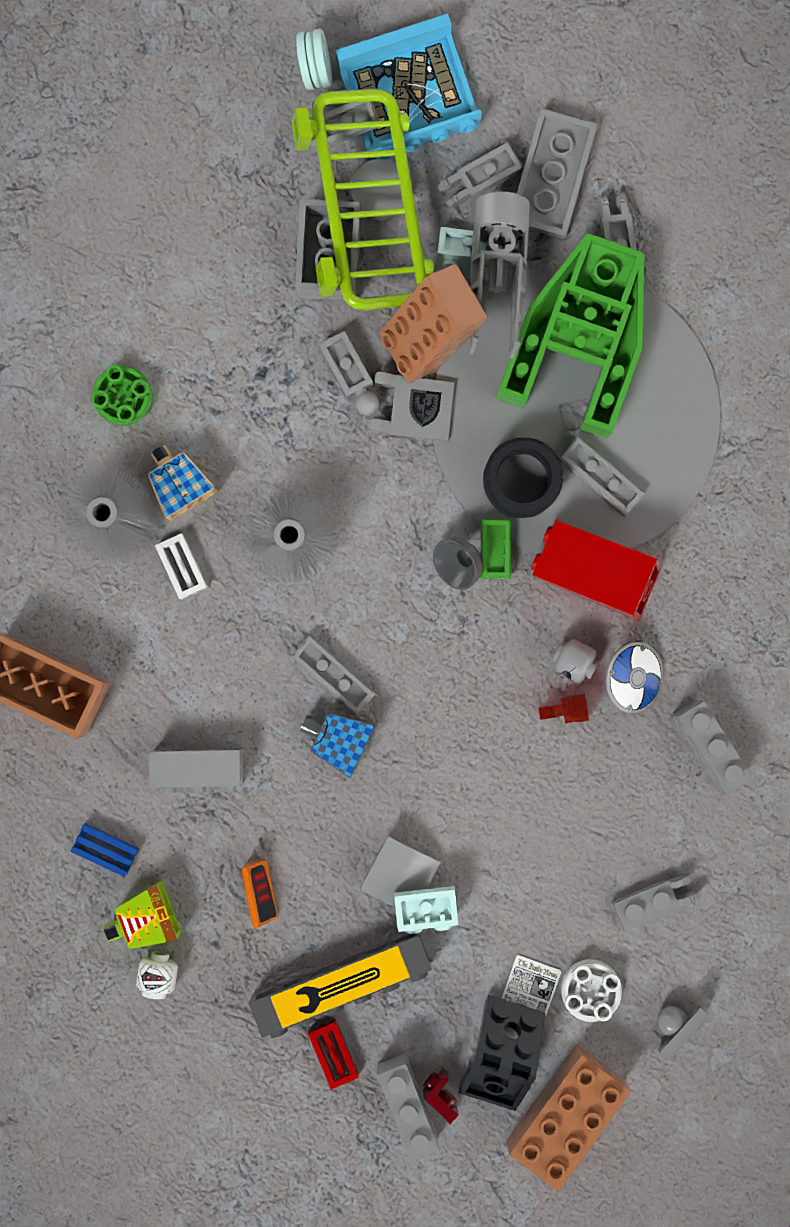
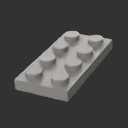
(555, 170)

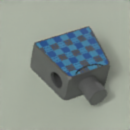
(338, 740)

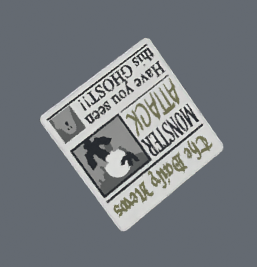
(531, 984)

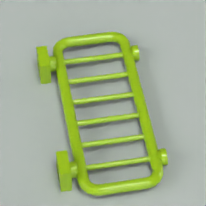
(304, 130)

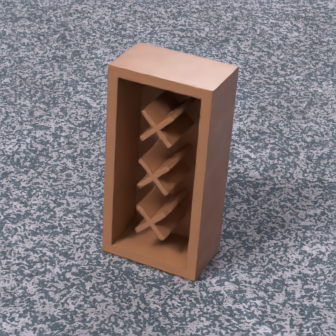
(432, 323)
(49, 687)
(567, 1118)

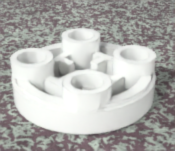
(591, 990)

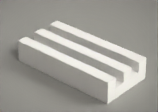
(169, 568)

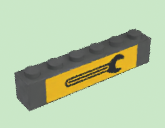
(340, 984)

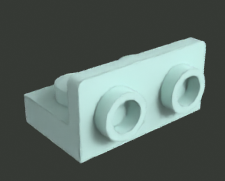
(456, 248)
(426, 909)

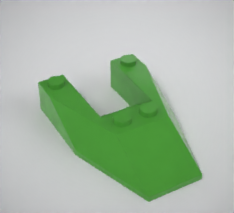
(591, 315)

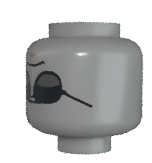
(575, 660)

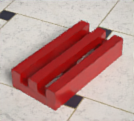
(323, 1029)

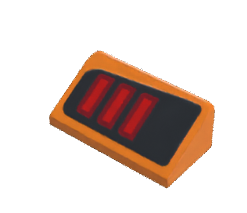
(259, 892)

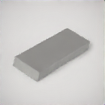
(601, 476)
(333, 675)

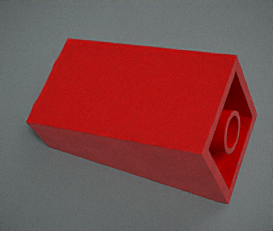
(596, 569)

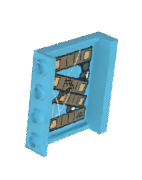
(423, 76)

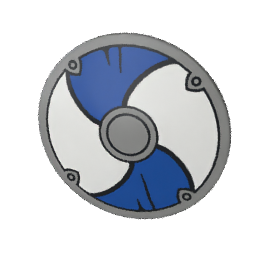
(634, 677)

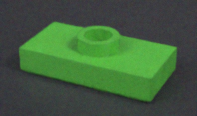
(495, 548)

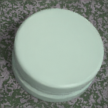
(314, 59)

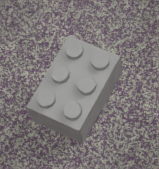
(317, 243)

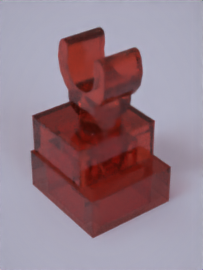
(572, 708)

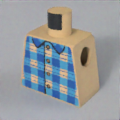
(178, 483)

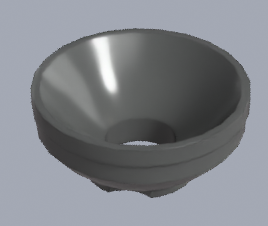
(452, 566)

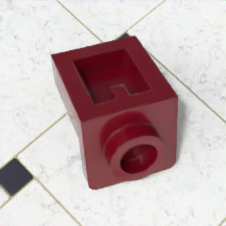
(440, 1100)

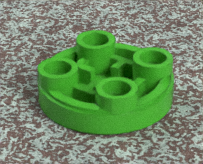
(122, 395)

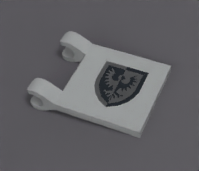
(418, 408)

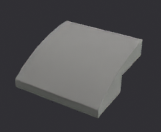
(398, 870)

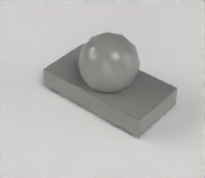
(678, 1028)

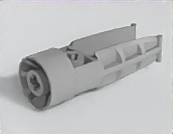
(503, 222)

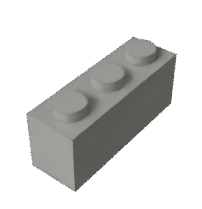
(712, 747)
(196, 769)
(408, 1107)

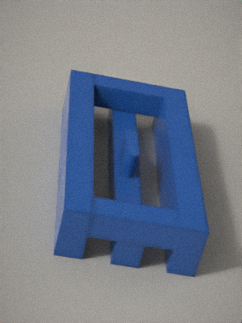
(81, 839)

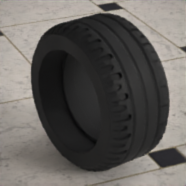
(544, 455)

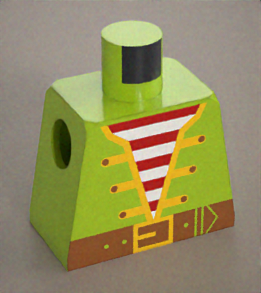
(145, 919)

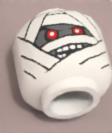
(156, 975)

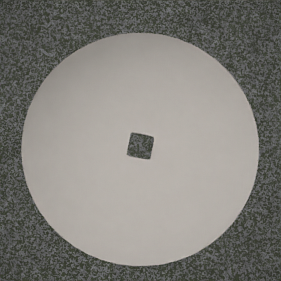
(659, 441)

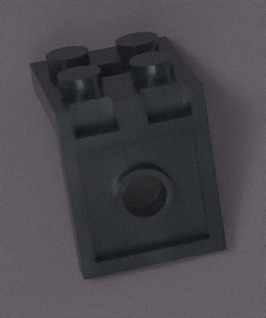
(504, 1065)

